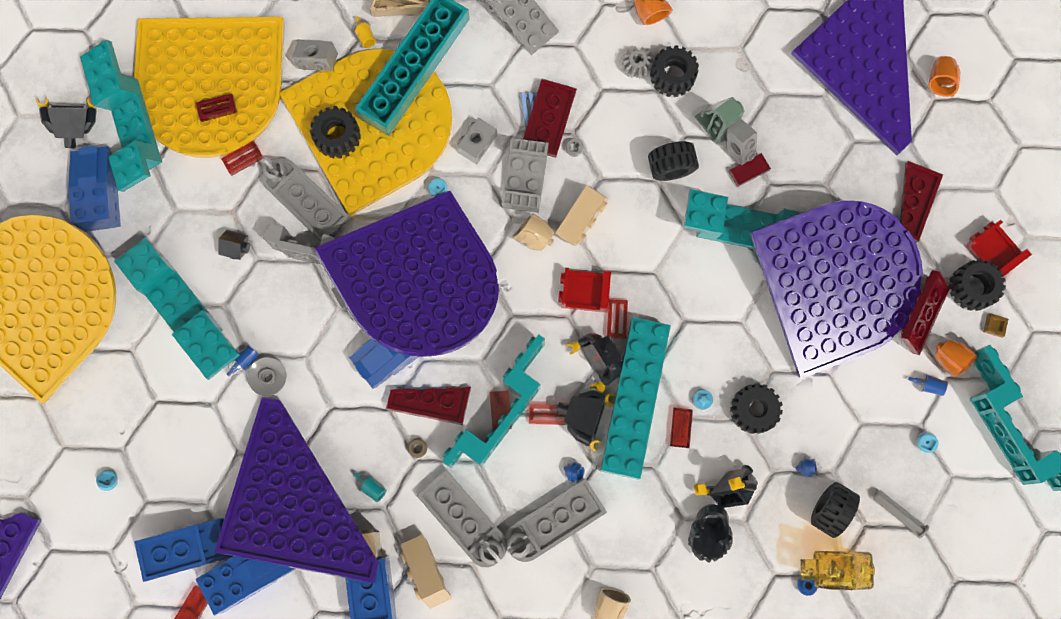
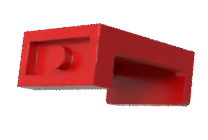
(997, 248)
(585, 290)

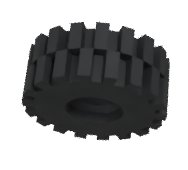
(743, 416)

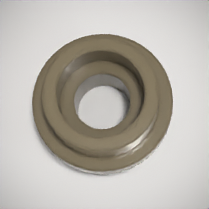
(417, 441)

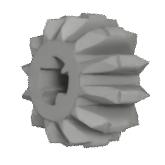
(637, 68)

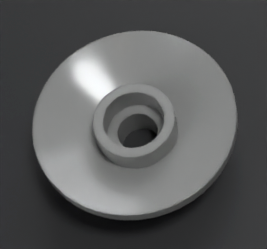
(258, 372)

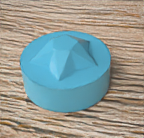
(437, 186)
(702, 399)
(927, 442)
(106, 480)

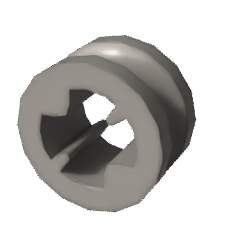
(580, 148)

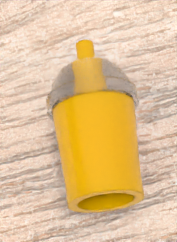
(363, 31)

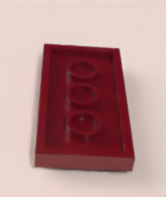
(550, 114)
(925, 312)

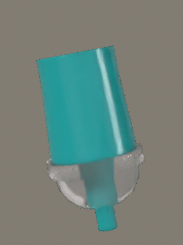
(369, 486)

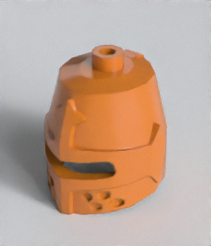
(652, 10)
(944, 72)
(955, 357)

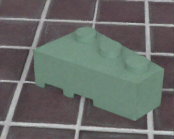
(720, 117)

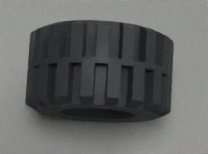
(678, 58)
(332, 118)
(673, 161)
(990, 279)
(835, 510)

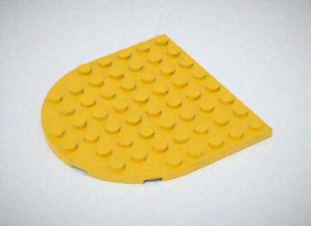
(205, 59)
(380, 161)
(52, 300)

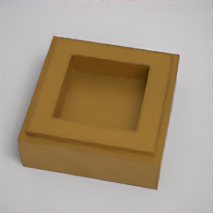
(995, 325)

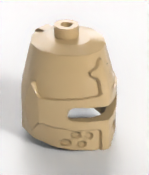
(534, 233)
(611, 604)

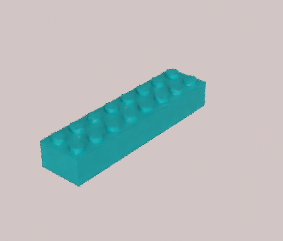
(412, 64)
(635, 398)

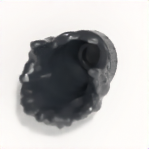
(710, 533)

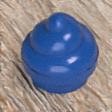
(807, 467)
(574, 471)

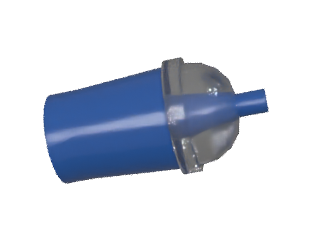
(242, 362)
(929, 384)

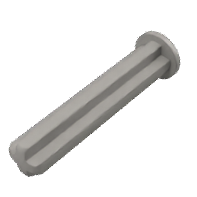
(900, 513)

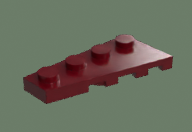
(918, 196)
(431, 403)

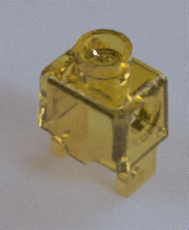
(848, 570)

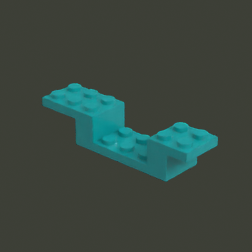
(125, 100)
(724, 222)
(179, 307)
(518, 383)
(990, 406)

